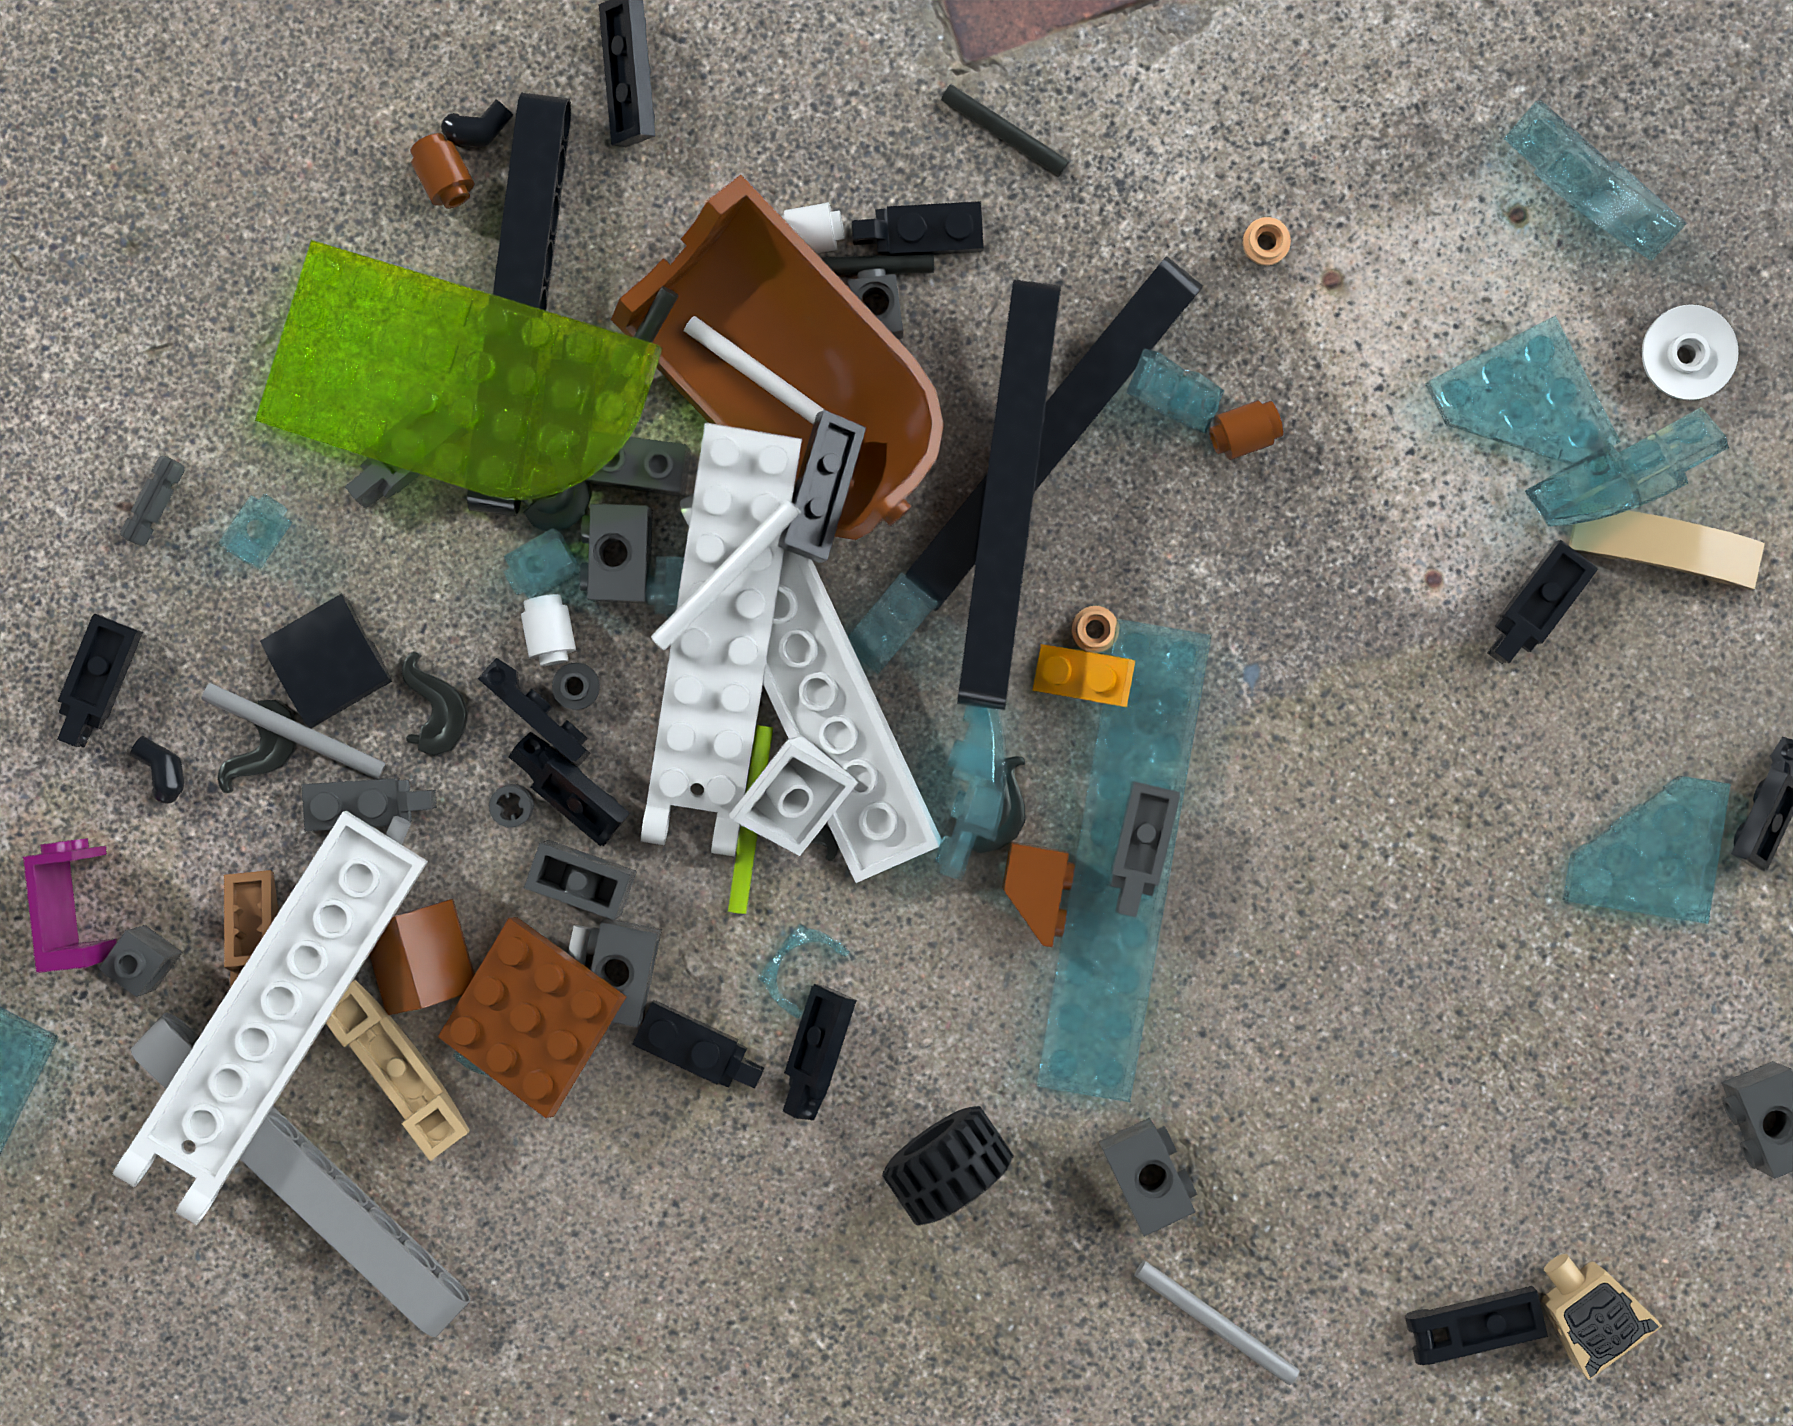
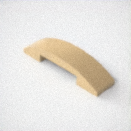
(1672, 546)
(399, 1070)

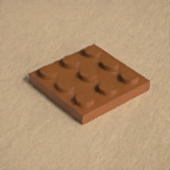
(531, 1017)

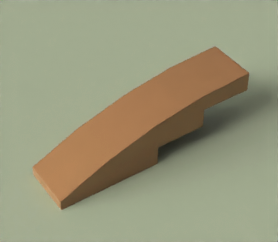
(248, 913)

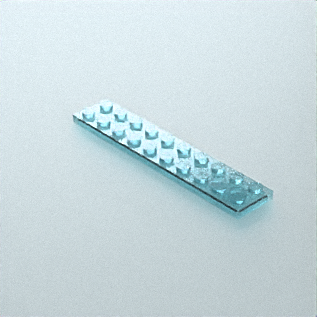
(1104, 955)

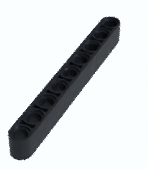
(530, 221)
(1066, 415)
(1009, 494)

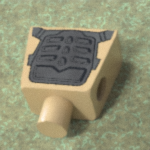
(1593, 1315)

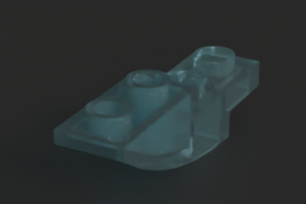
(1592, 183)
(1621, 481)
(982, 765)

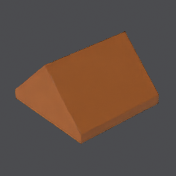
(422, 959)

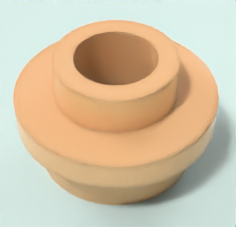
(1272, 228)
(1079, 624)

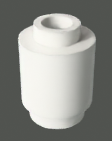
(817, 226)
(548, 630)

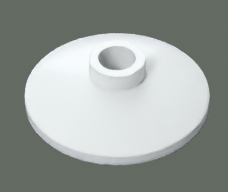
(1711, 349)

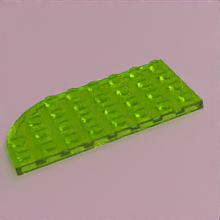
(452, 379)

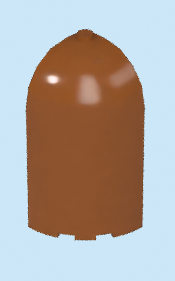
(797, 318)

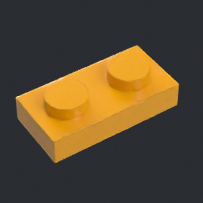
(1084, 675)

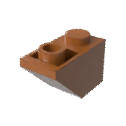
(1035, 886)

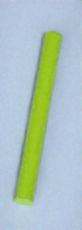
(747, 838)

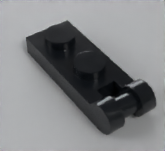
(1477, 1325)

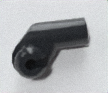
(476, 131)
(165, 769)

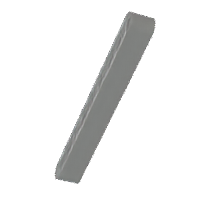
(326, 1199)

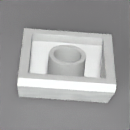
(794, 796)

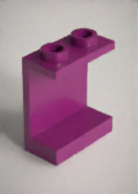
(53, 908)

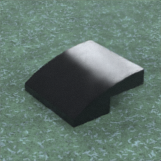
(326, 661)

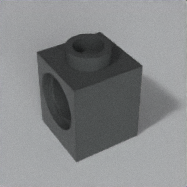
(877, 282)
(140, 960)

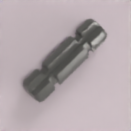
(152, 500)

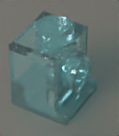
(252, 550)

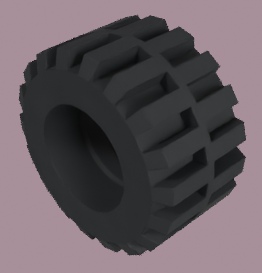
(947, 1165)

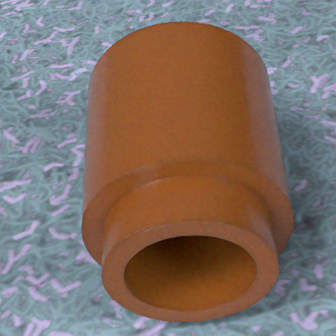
(441, 171)
(1246, 429)

